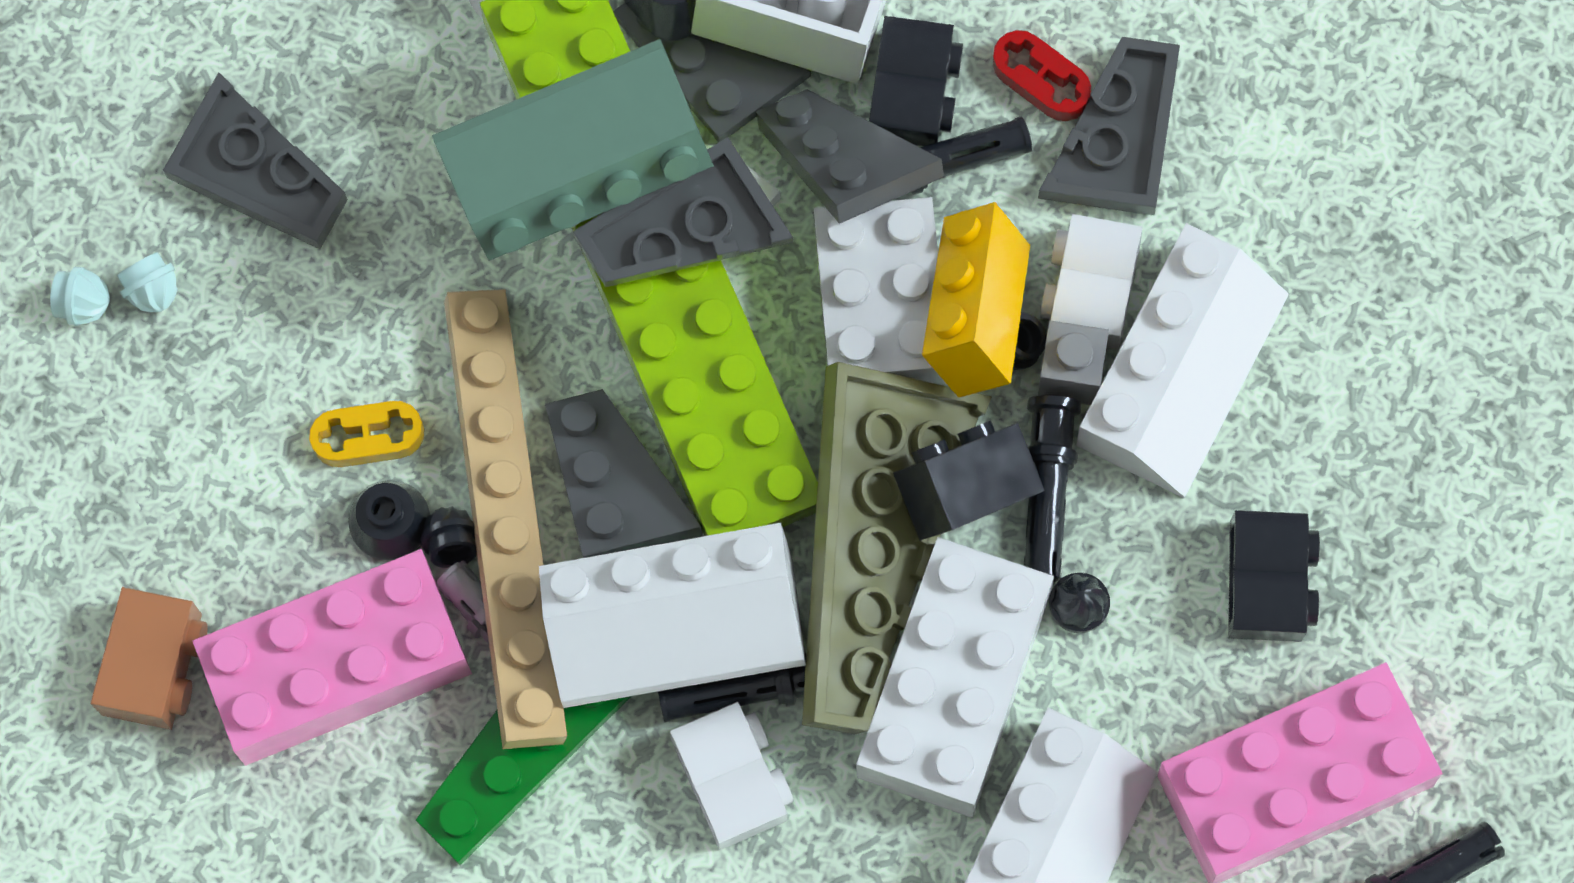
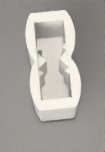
(1095, 275)
(731, 775)

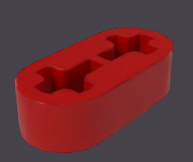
(1049, 65)

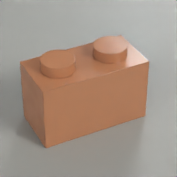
(148, 659)

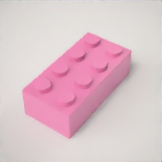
(331, 657)
(1298, 774)

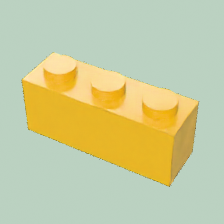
(976, 300)

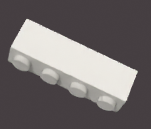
(1182, 362)
(672, 615)
(1065, 808)

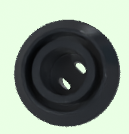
(388, 534)

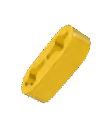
(364, 420)

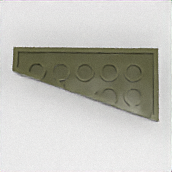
(864, 536)

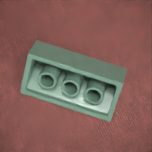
(573, 150)

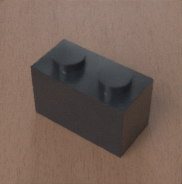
(968, 481)

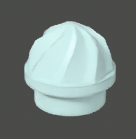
(149, 284)
(78, 296)

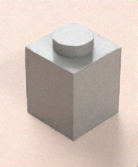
(1073, 361)

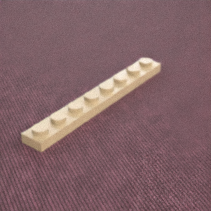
(503, 517)

